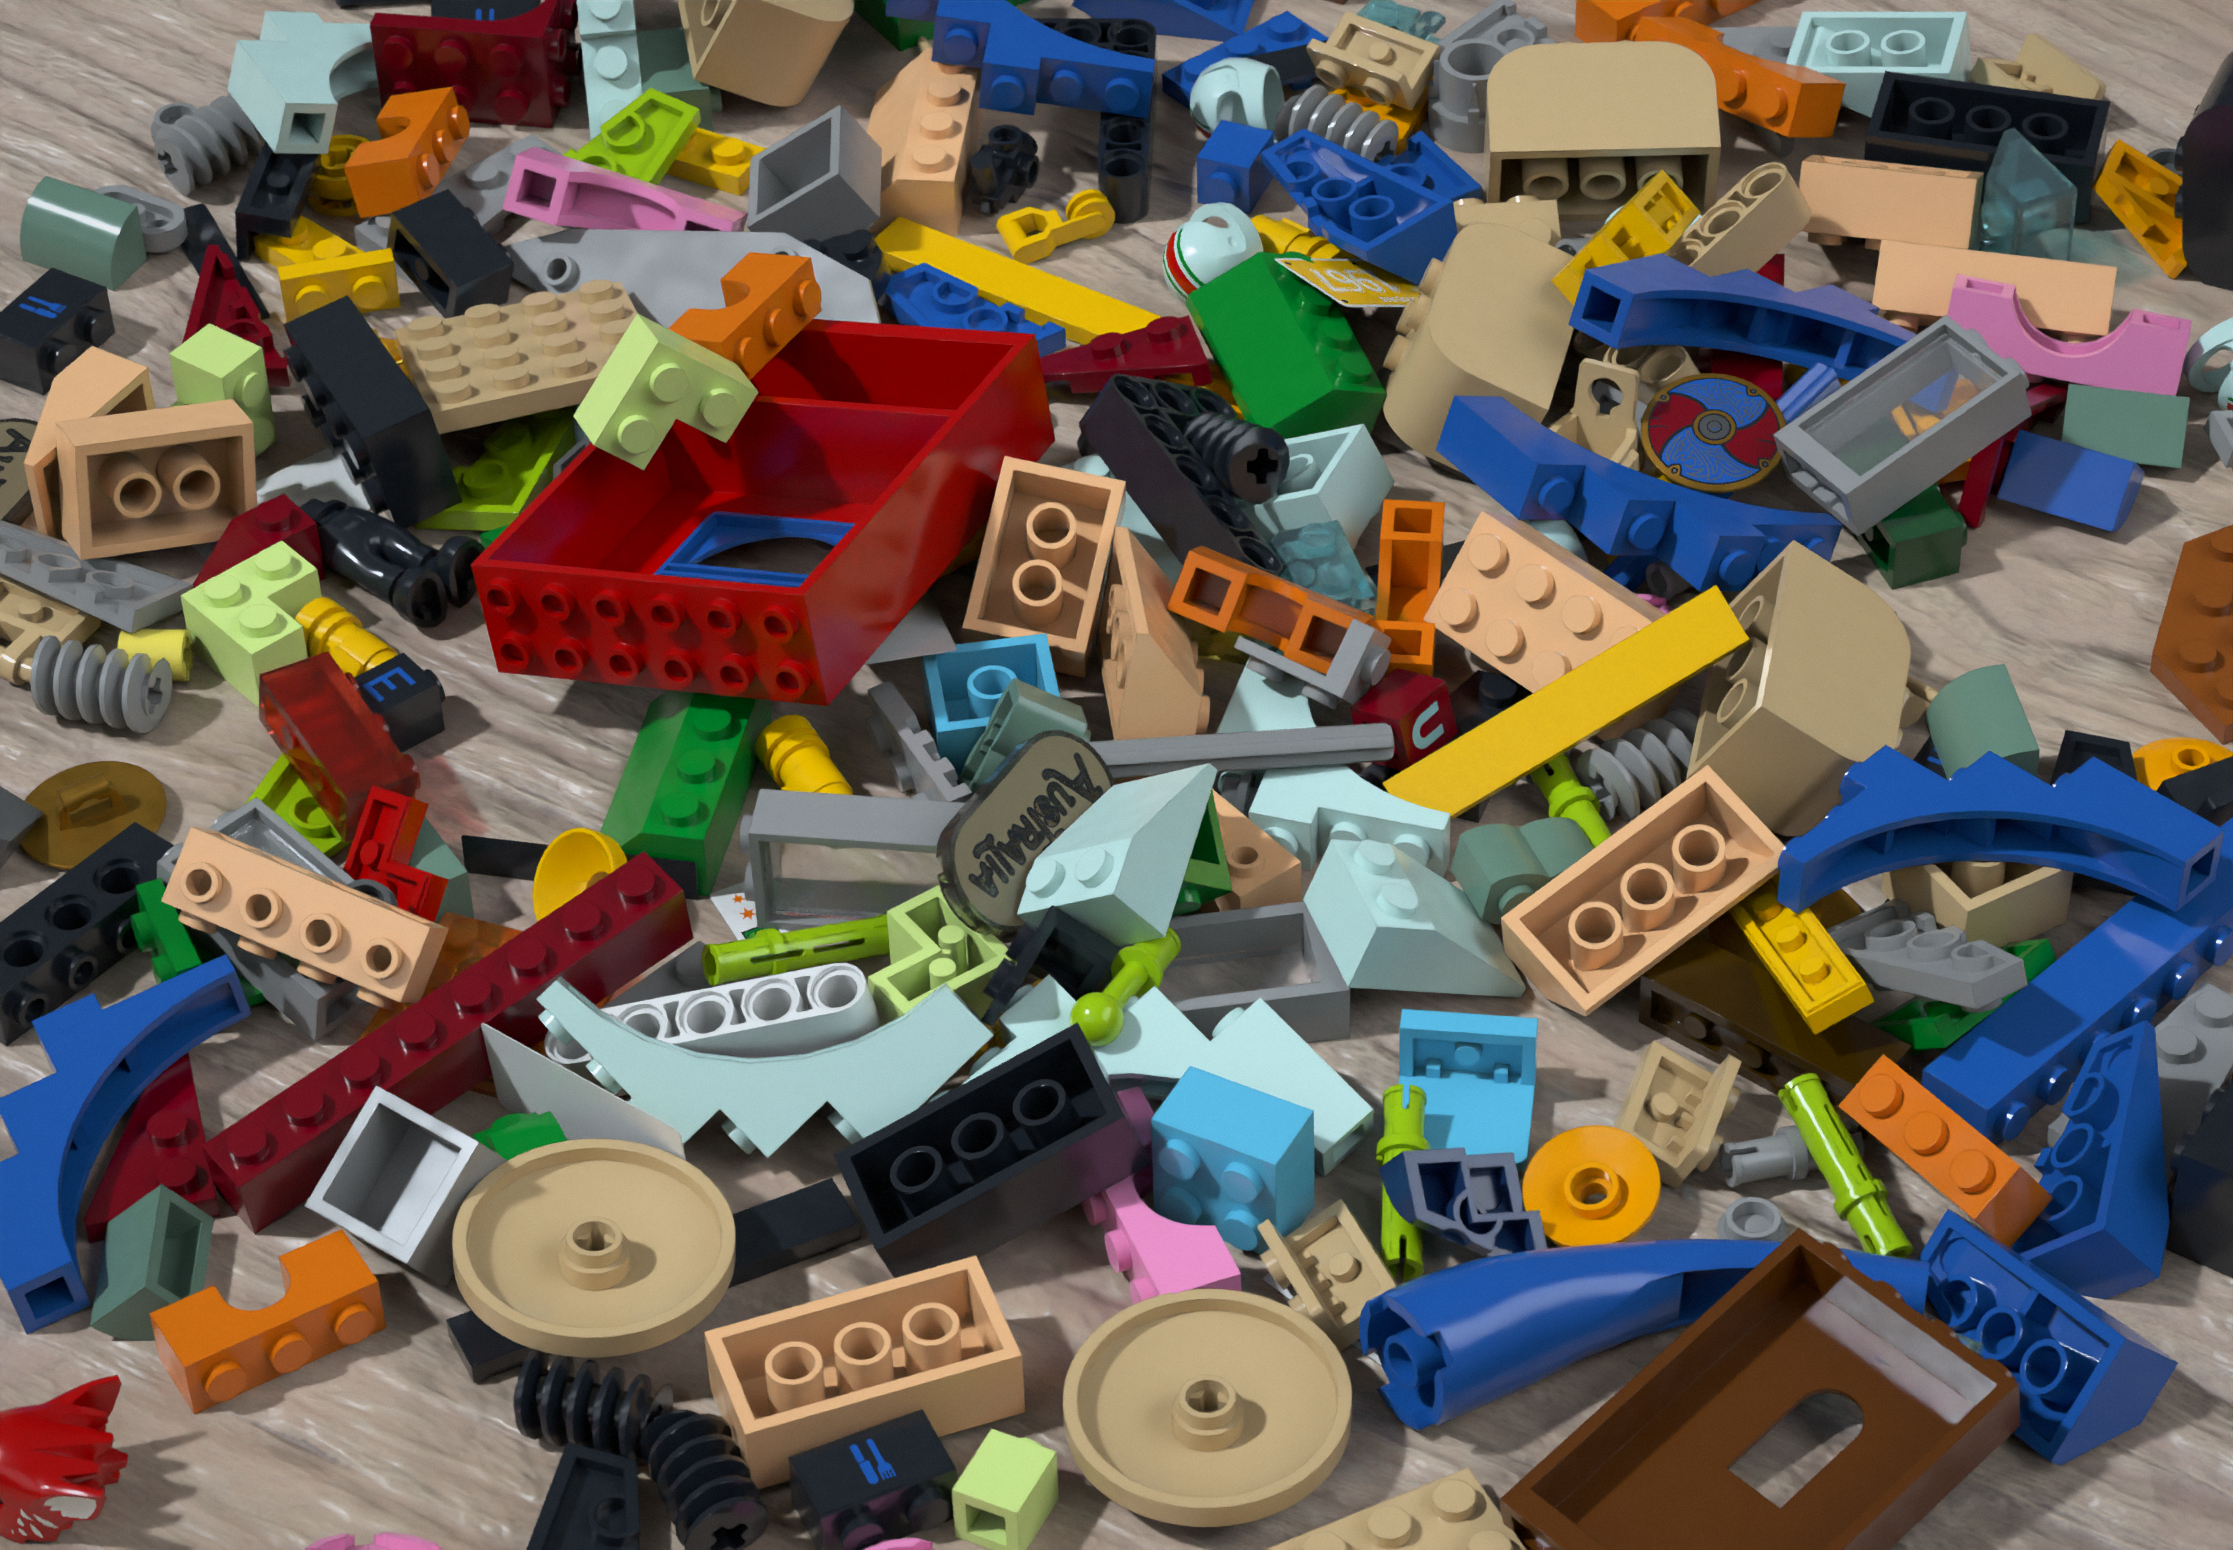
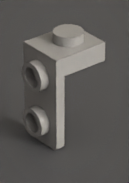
(1357, 664)

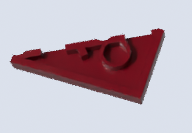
(231, 308)
(1152, 352)
(1990, 464)
(157, 1149)

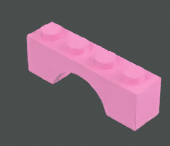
(592, 197)
(2137, 356)
(1153, 1250)

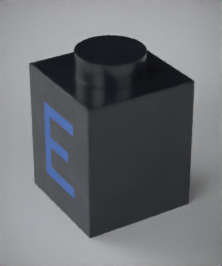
(405, 699)

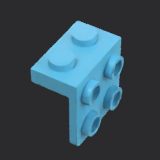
(1474, 1079)

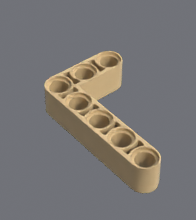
(1732, 236)

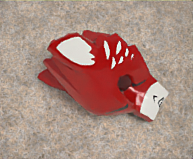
(57, 1461)

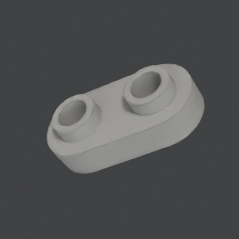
(161, 220)

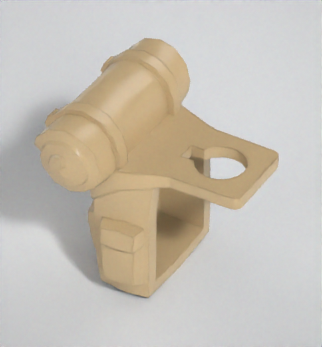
(1610, 435)

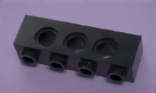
(73, 929)

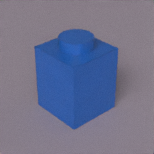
(1232, 166)

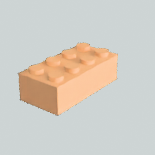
(1537, 609)
(863, 1361)

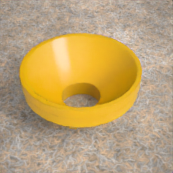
(571, 866)

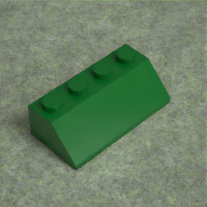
(1285, 349)
(688, 779)

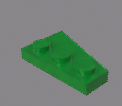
(1941, 1023)

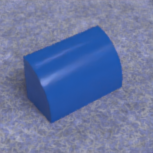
(2070, 481)

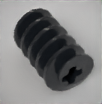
(1242, 455)
(581, 1409)
(703, 1481)

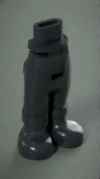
(395, 562)

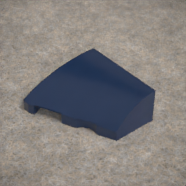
(1464, 1199)

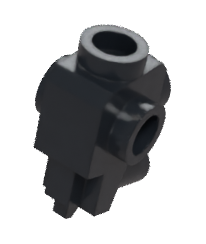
(1003, 168)

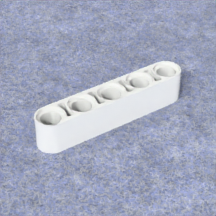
(747, 1018)

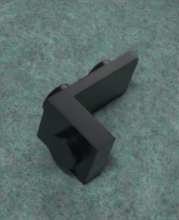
(1056, 948)

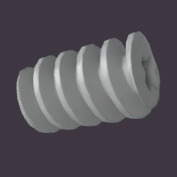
(1338, 123)
(206, 144)
(100, 687)
(1639, 764)

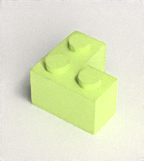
(225, 367)
(655, 381)
(247, 616)
(931, 949)

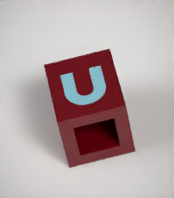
(1415, 709)

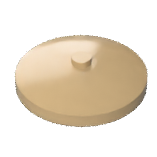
(594, 1248)
(1207, 1407)

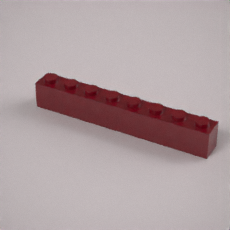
(438, 1045)

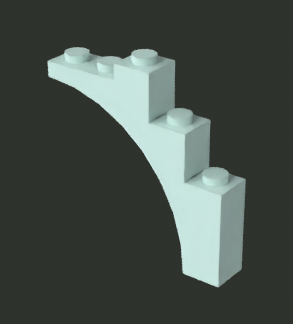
(1161, 1044)
(771, 1097)

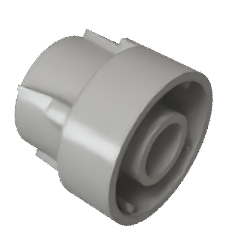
(1460, 93)

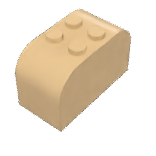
(762, 46)
(1600, 124)
(1478, 330)
(1805, 693)

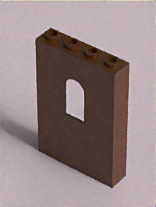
(1795, 1327)

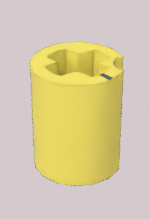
(171, 644)

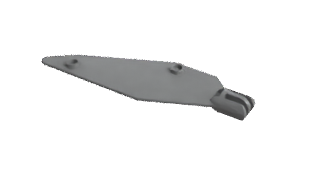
(678, 269)

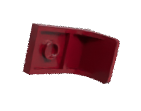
(499, 69)

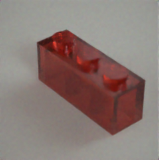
(332, 738)

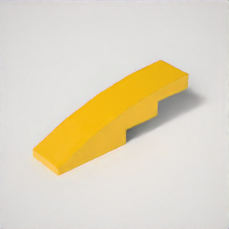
(1640, 229)

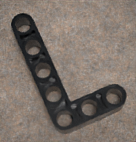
(1124, 140)
(1140, 439)

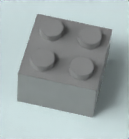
(817, 181)
(402, 1183)

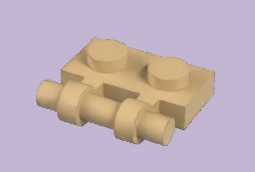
(29, 617)

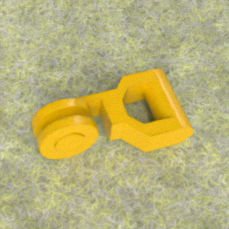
(1087, 215)

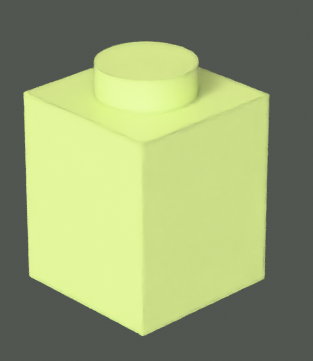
(1005, 1492)

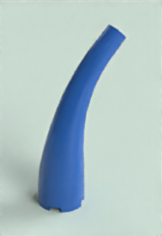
(1524, 1315)

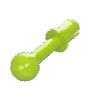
(1134, 974)

